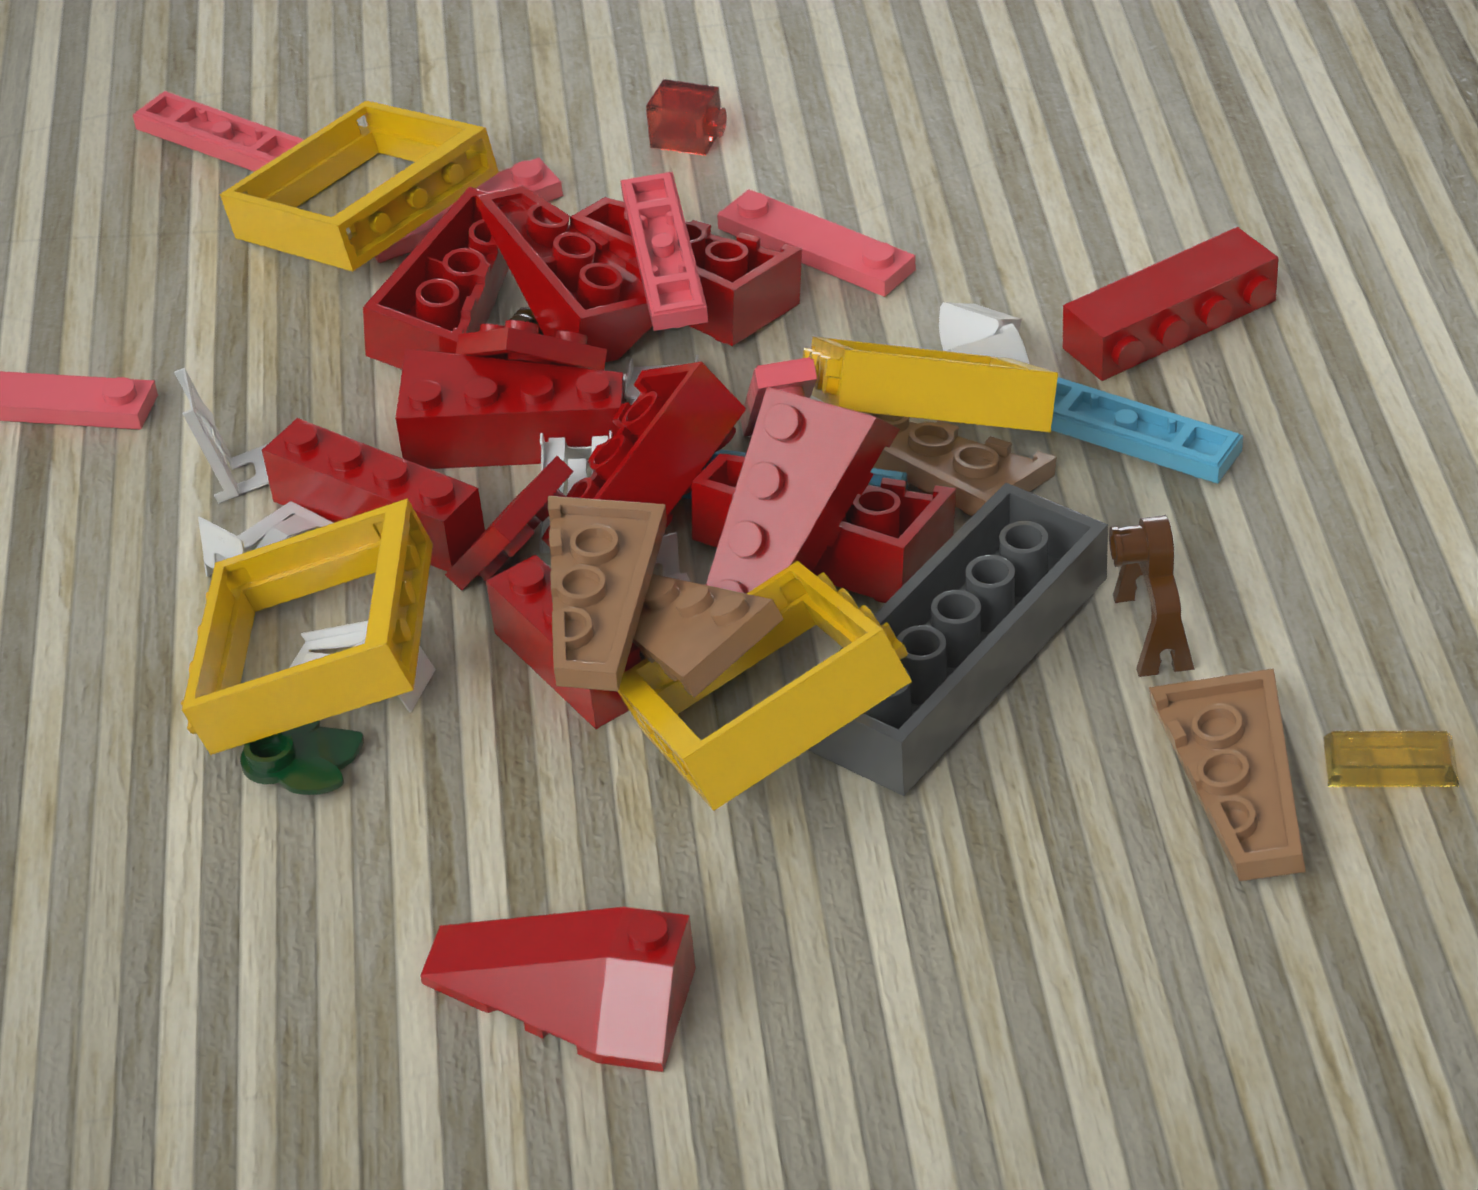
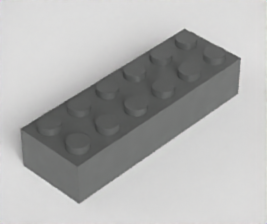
(971, 628)

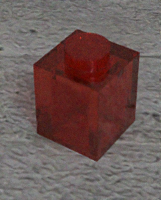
(685, 117)

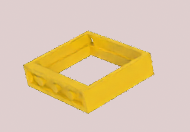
(446, 162)
(933, 384)
(385, 666)
(792, 717)

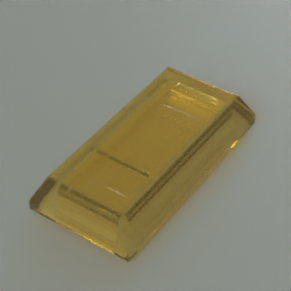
(1390, 759)

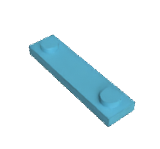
(1144, 431)

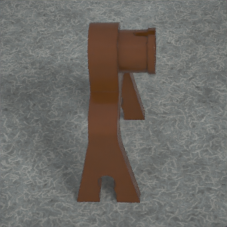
(1149, 552)

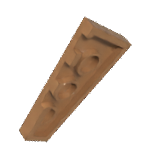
(938, 456)
(599, 584)
(700, 629)
(1238, 765)

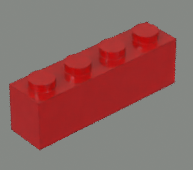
(1169, 303)
(347, 478)

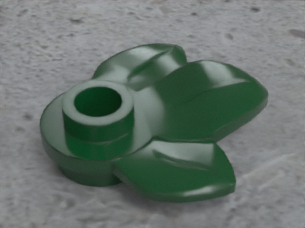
(302, 758)

